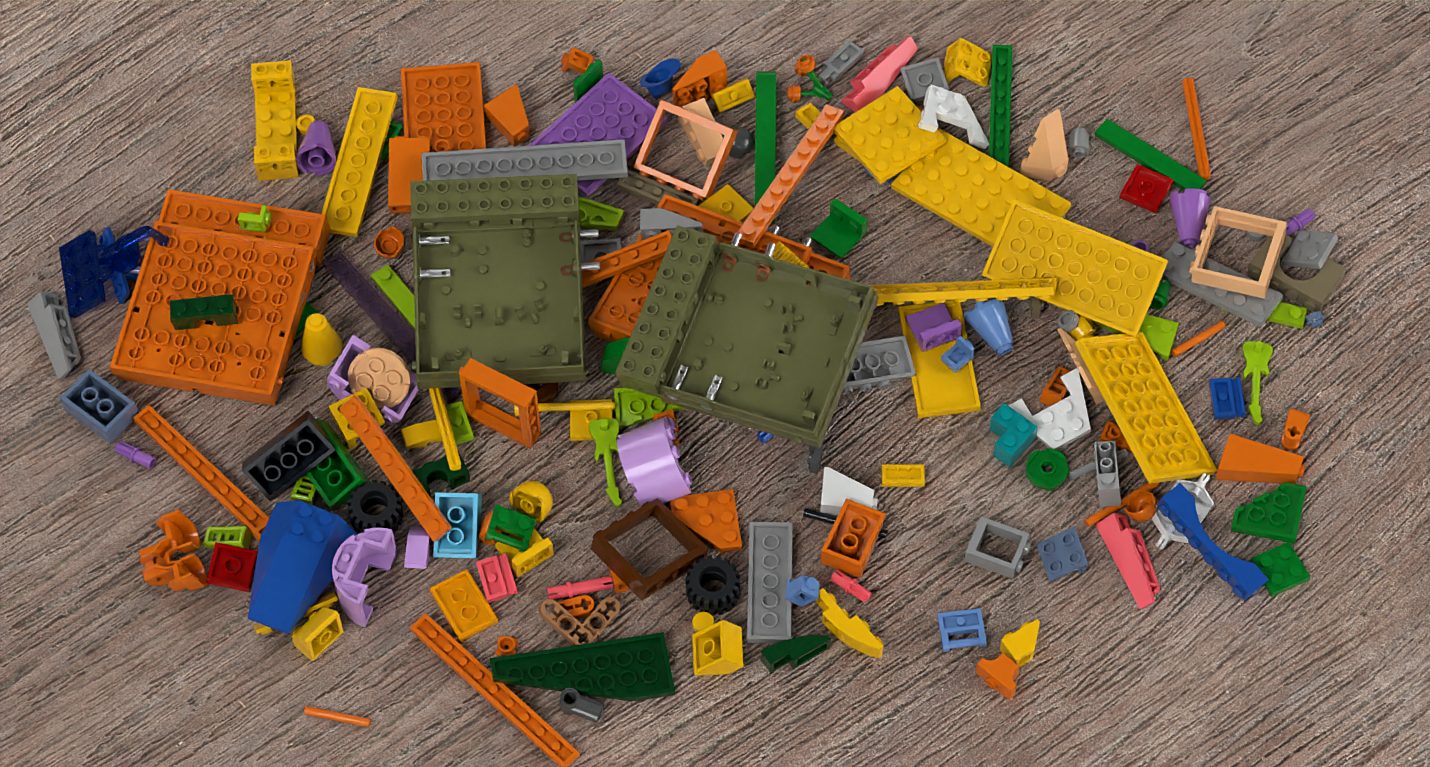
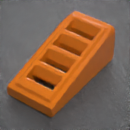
(1054, 391)

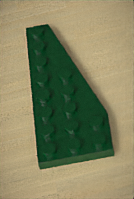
(609, 669)

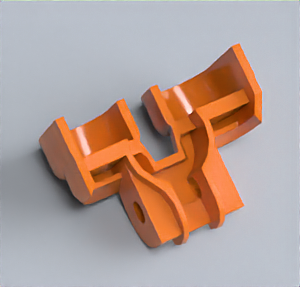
(180, 574)

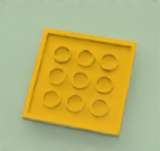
(888, 135)

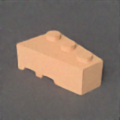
(702, 138)

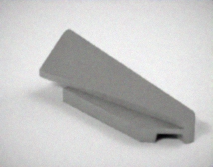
(55, 331)

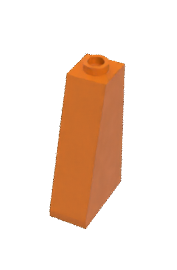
(1258, 462)

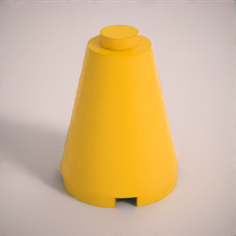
(320, 341)

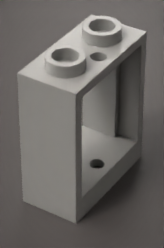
(992, 563)

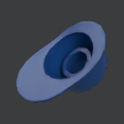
(660, 78)

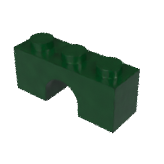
(220, 309)
(440, 471)

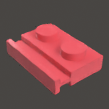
(497, 577)

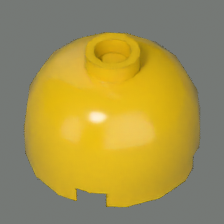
(532, 500)

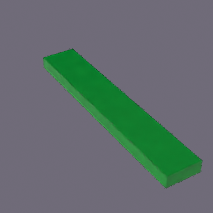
(1148, 156)

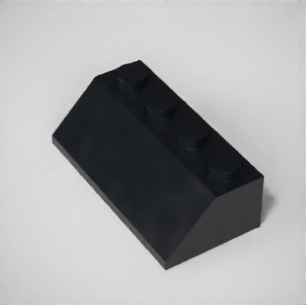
(288, 456)

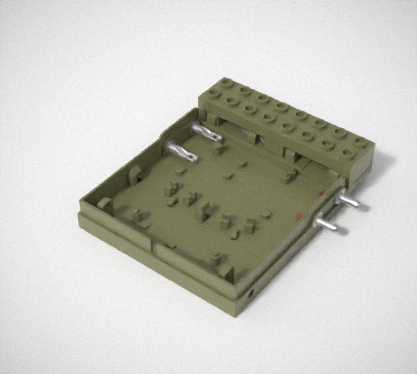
(490, 268)
(718, 331)

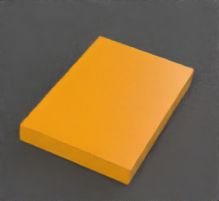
(463, 605)

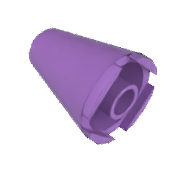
(317, 150)
(1190, 214)

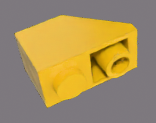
(1021, 644)

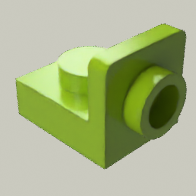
(253, 222)

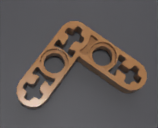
(583, 629)

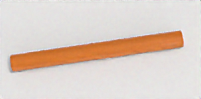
(1111, 509)

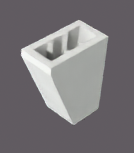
(838, 488)

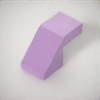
(417, 548)

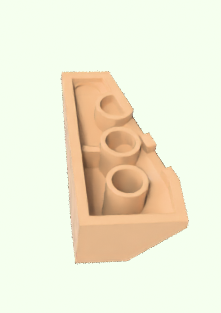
(1048, 153)
(1080, 364)

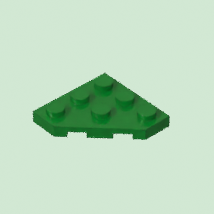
(1272, 514)

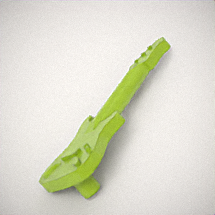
(1257, 357)
(605, 436)

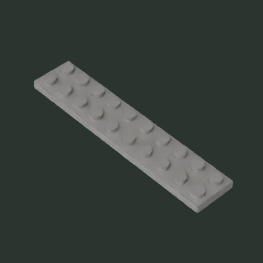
(585, 159)

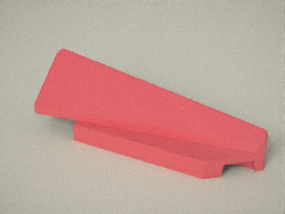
(879, 74)
(1131, 557)

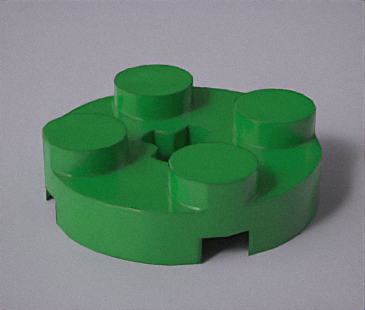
(1043, 479)

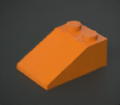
(852, 538)

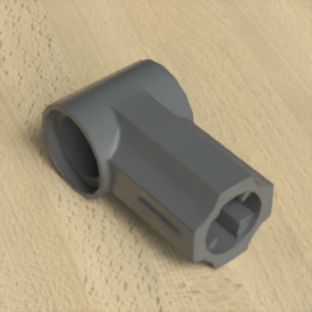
(582, 706)

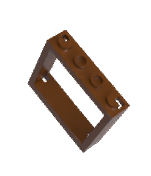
(625, 571)

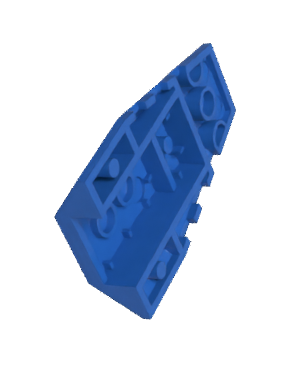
(294, 562)

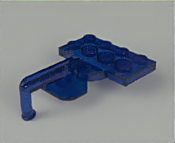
(90, 265)

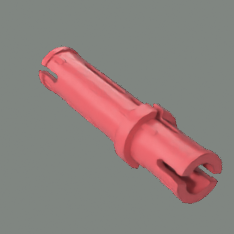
(578, 588)

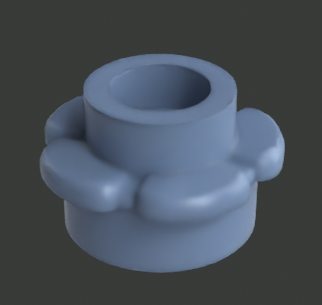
(1315, 319)

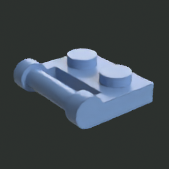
(961, 623)

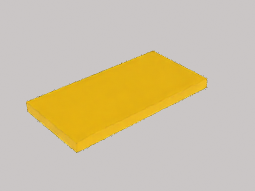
(935, 385)

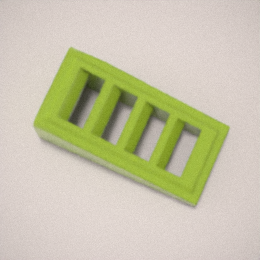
(310, 499)
(241, 534)

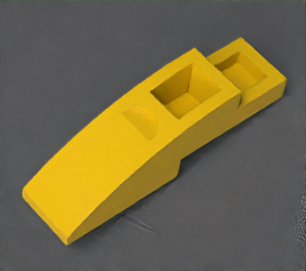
(851, 631)

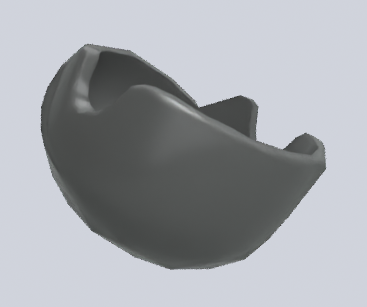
(743, 143)

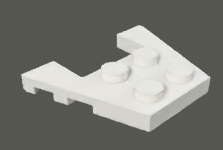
(952, 109)
(1065, 419)

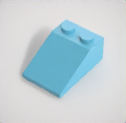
(464, 516)

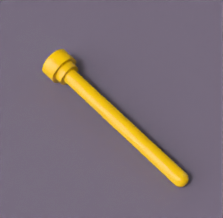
(572, 406)

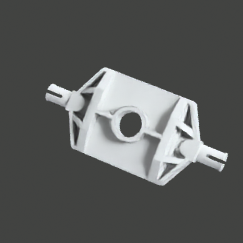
(1202, 502)

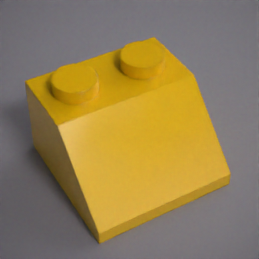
(318, 632)
(718, 649)

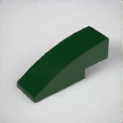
(794, 651)

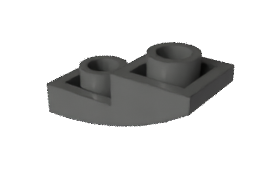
(815, 458)

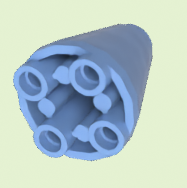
(992, 324)

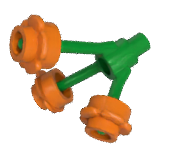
(805, 67)

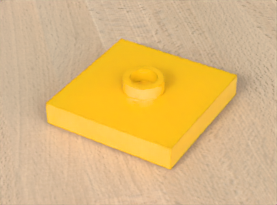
(728, 203)
(581, 419)

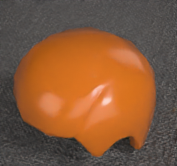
(389, 243)
(1142, 506)

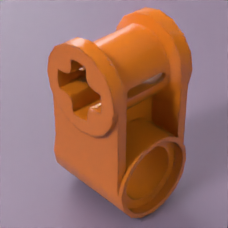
(1294, 429)

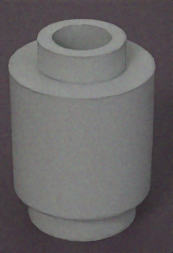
(1078, 143)

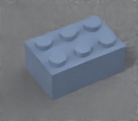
(99, 406)

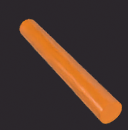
(1198, 338)
(337, 716)

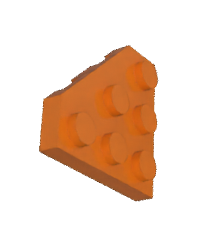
(710, 518)

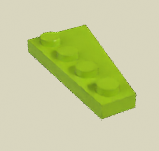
(598, 215)
(1158, 332)
(637, 407)

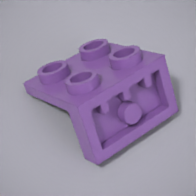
(933, 327)

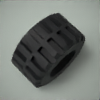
(370, 495)
(713, 570)

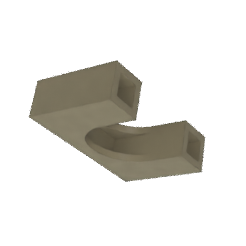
(1310, 293)

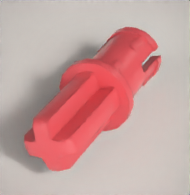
(850, 586)

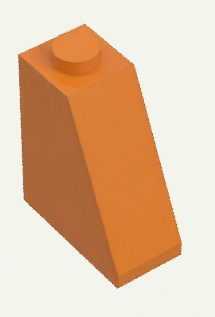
(509, 116)

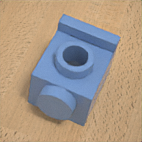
(804, 586)

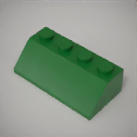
(337, 473)

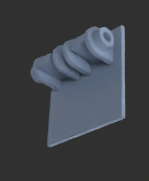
(1063, 554)

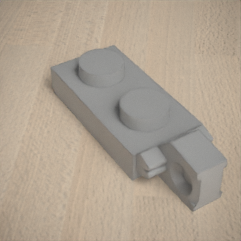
(840, 62)

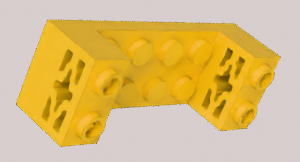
(275, 120)

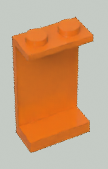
(404, 166)

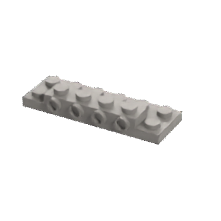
(880, 364)

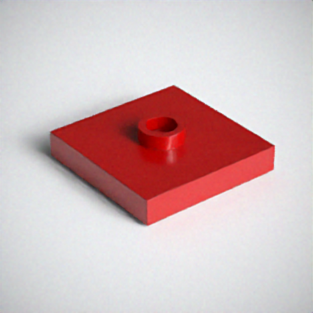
(1146, 188)
(231, 567)

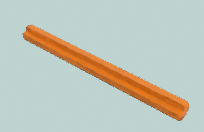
(1196, 128)

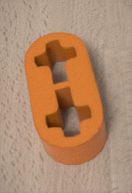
(575, 608)

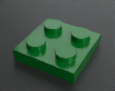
(1281, 568)

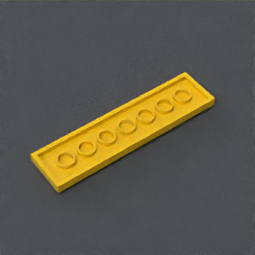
(358, 160)

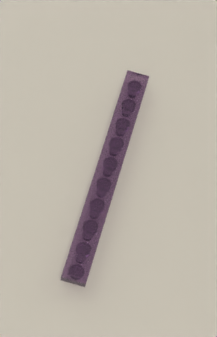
(379, 311)

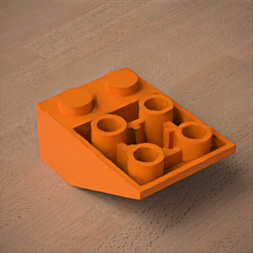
(701, 79)

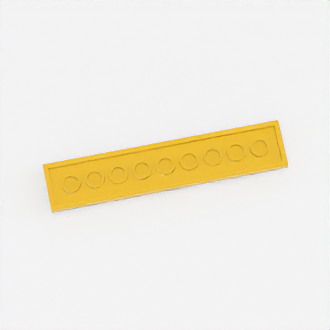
(963, 290)

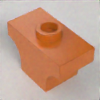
(999, 674)

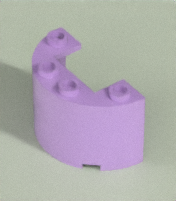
(340, 386)
(652, 462)
(354, 556)

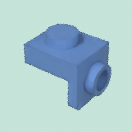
(959, 354)

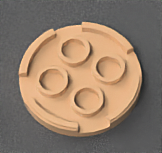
(382, 374)

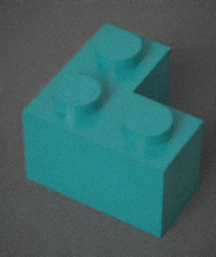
(1015, 434)

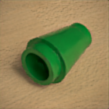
(1161, 296)

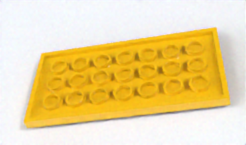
(972, 189)
(1093, 271)
(1145, 407)

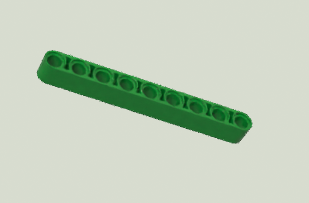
(765, 132)

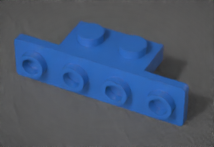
(119, 280)

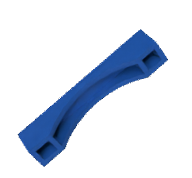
(1241, 575)

